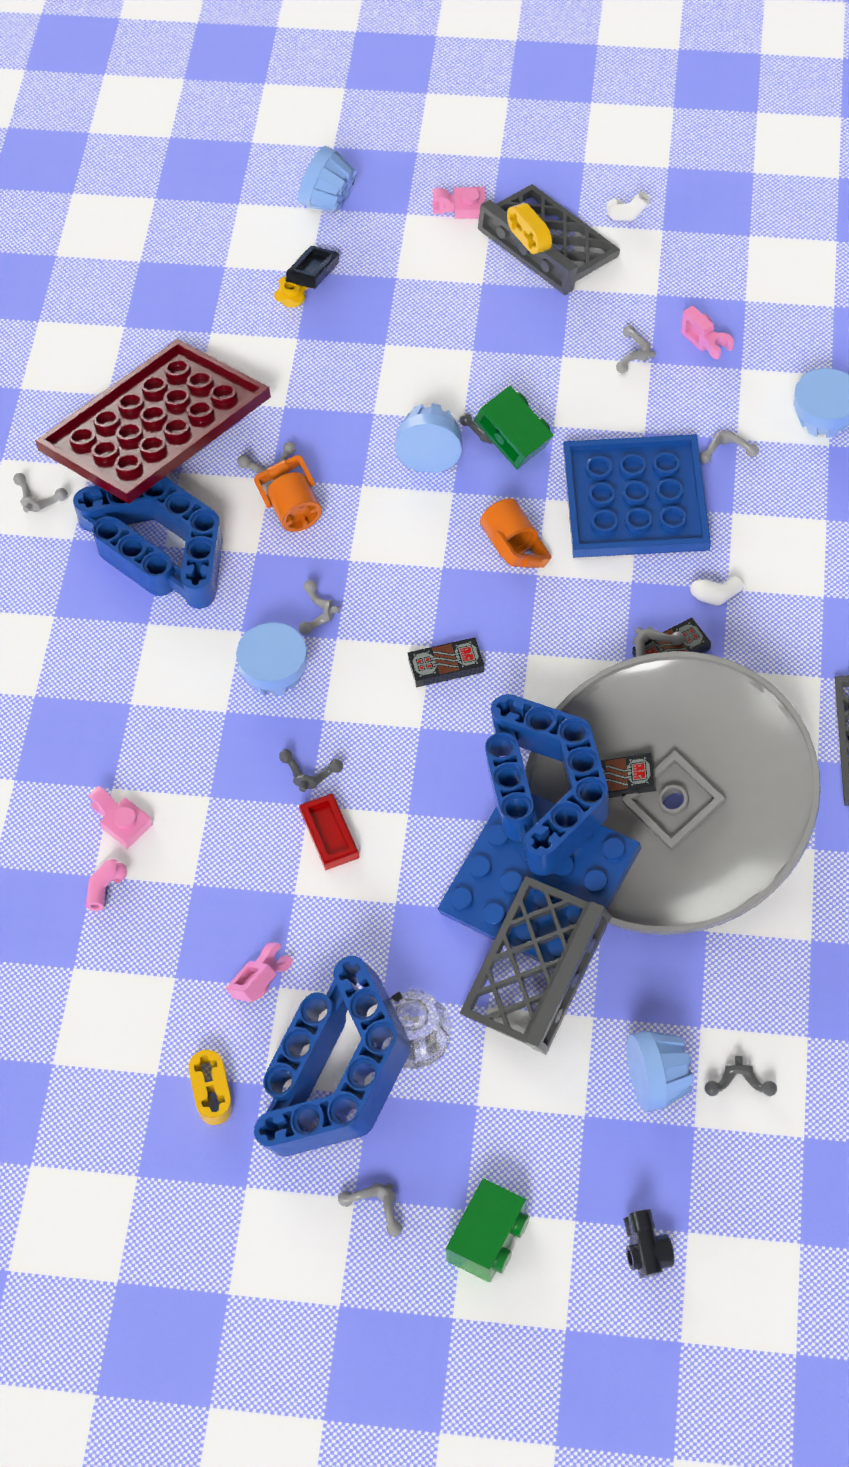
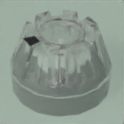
(425, 1024)

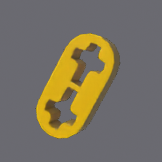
(529, 228)
(202, 1088)

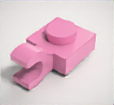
(464, 201)
(700, 331)
(121, 820)
(255, 976)

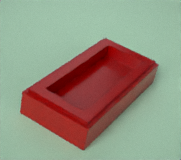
(329, 831)

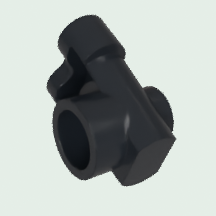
(647, 1251)

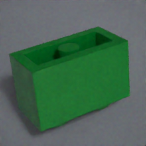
(513, 427)
(487, 1231)

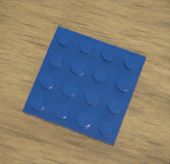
(635, 496)
(498, 866)

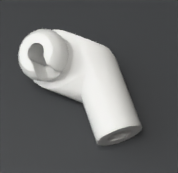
(630, 211)
(714, 592)

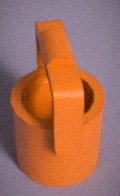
(290, 494)
(514, 535)

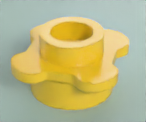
(290, 294)

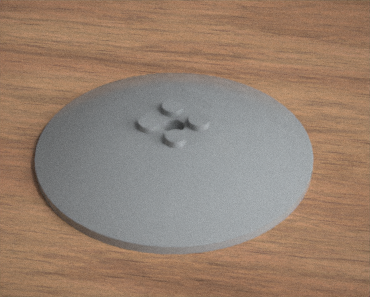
(735, 759)

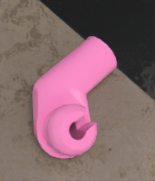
(97, 883)

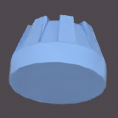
(326, 181)
(823, 401)
(429, 439)
(272, 657)
(658, 1069)

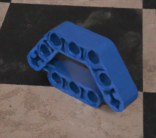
(142, 560)
(519, 724)
(289, 1108)

